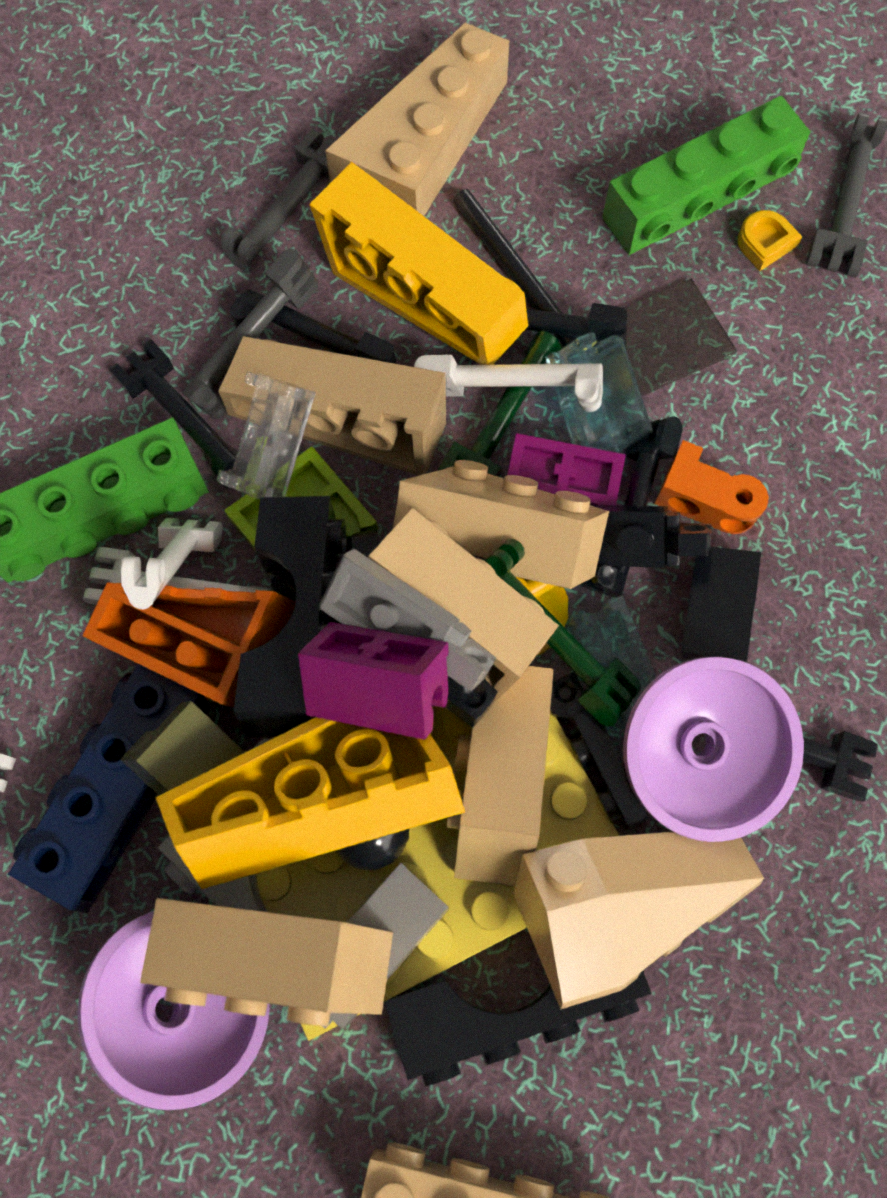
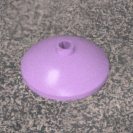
(748, 756)
(152, 1060)

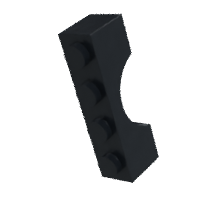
(299, 549)
(441, 1028)

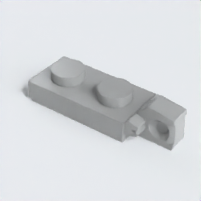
(376, 599)

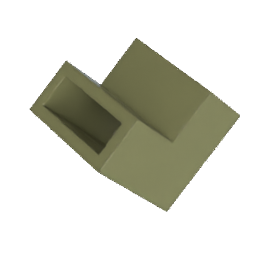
(179, 749)

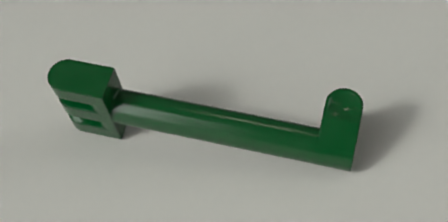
(504, 412)
(609, 687)

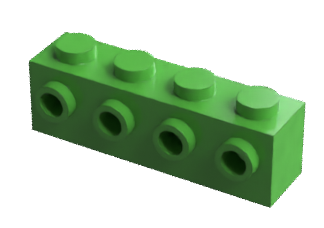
(704, 174)
(95, 499)

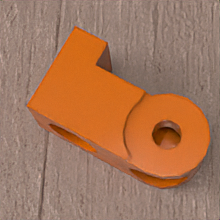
(711, 494)

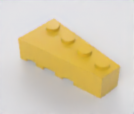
(416, 268)
(306, 797)

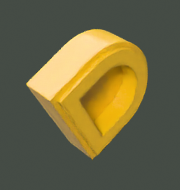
(766, 238)

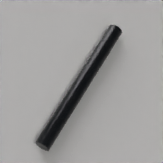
(507, 256)

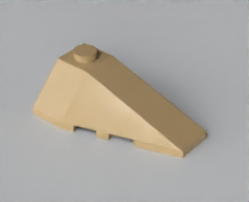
(622, 902)

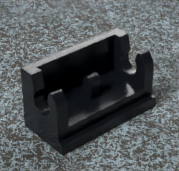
(721, 604)

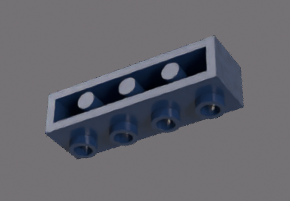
(101, 799)

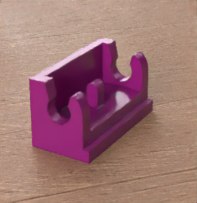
(568, 468)
(374, 678)

